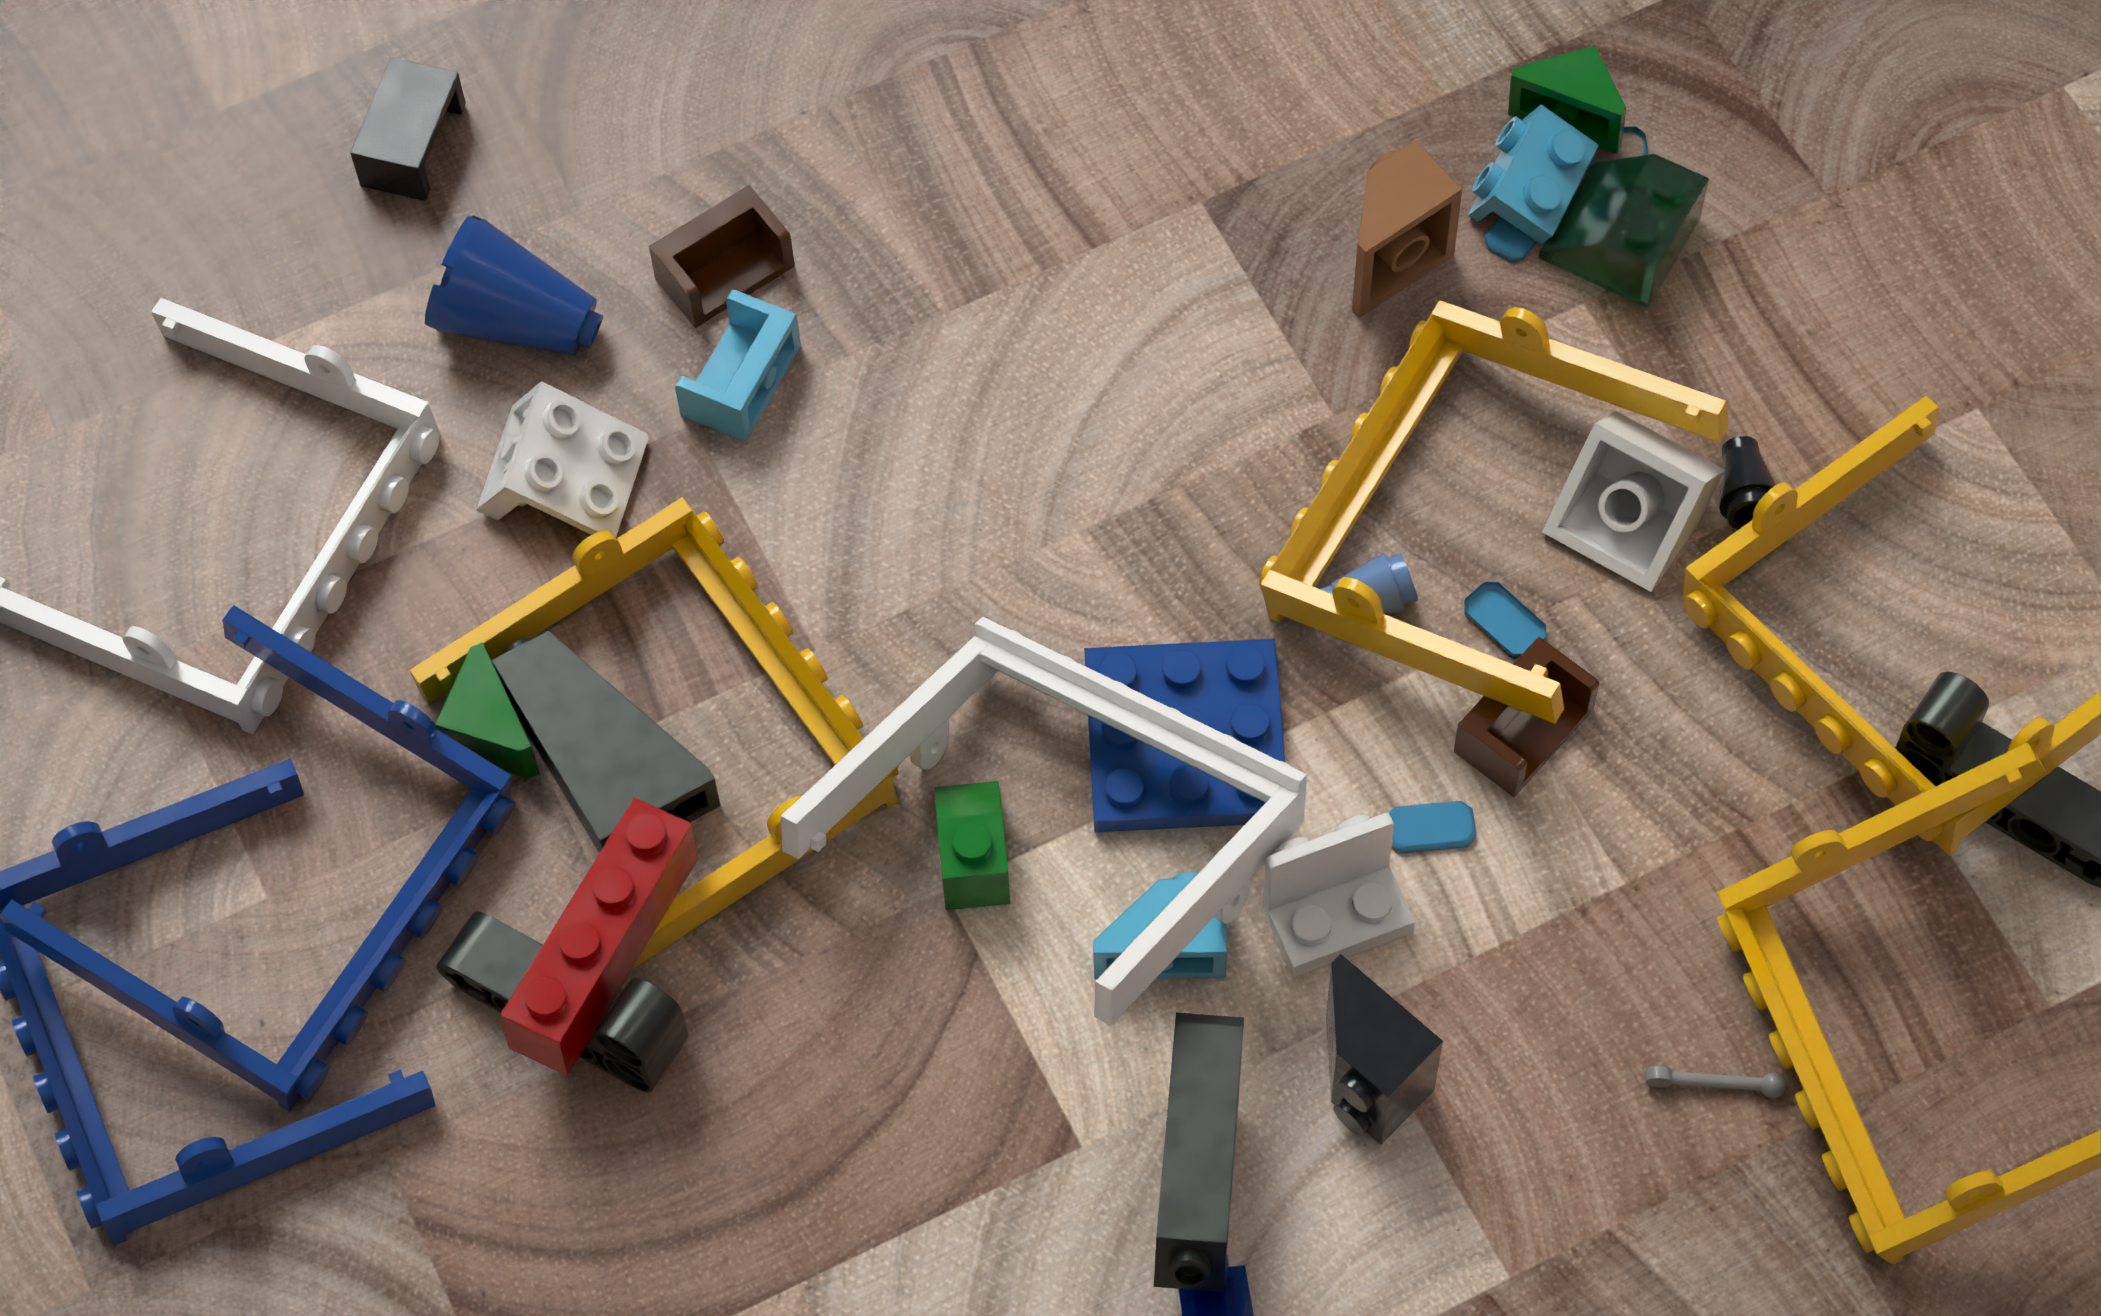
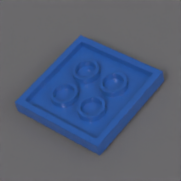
(1215, 683)

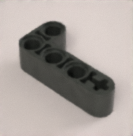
(2053, 817)
(633, 1038)

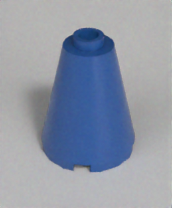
(508, 295)

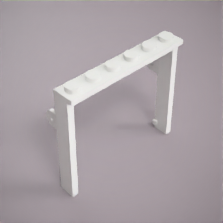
(324, 587)
(922, 731)

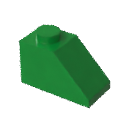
(972, 845)

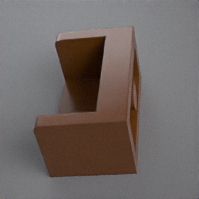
(719, 251)
(1514, 744)

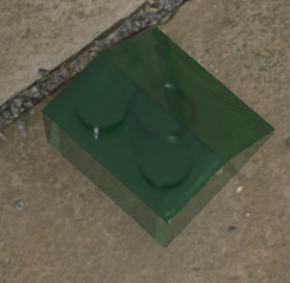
(1628, 224)

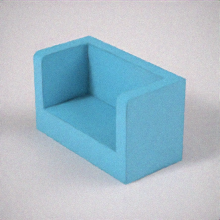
(742, 367)

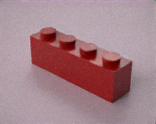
(599, 936)

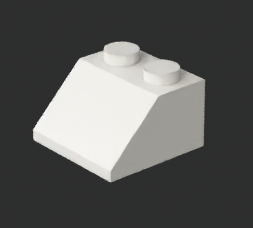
(1632, 499)

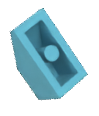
(1199, 959)

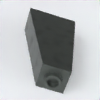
(598, 740)
(1199, 1153)

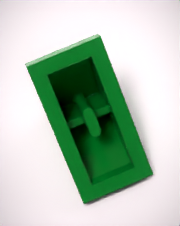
(1576, 90)
(484, 718)

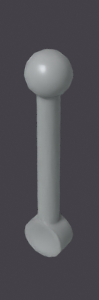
(1772, 1084)

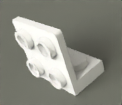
(564, 462)
(1335, 894)

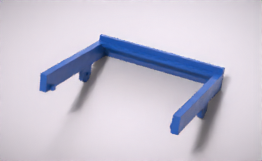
(378, 958)
(206, 1164)

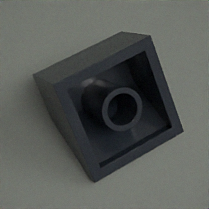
(1377, 1054)

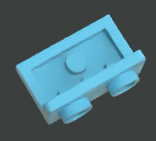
(1533, 173)

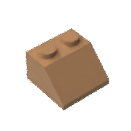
(1404, 224)

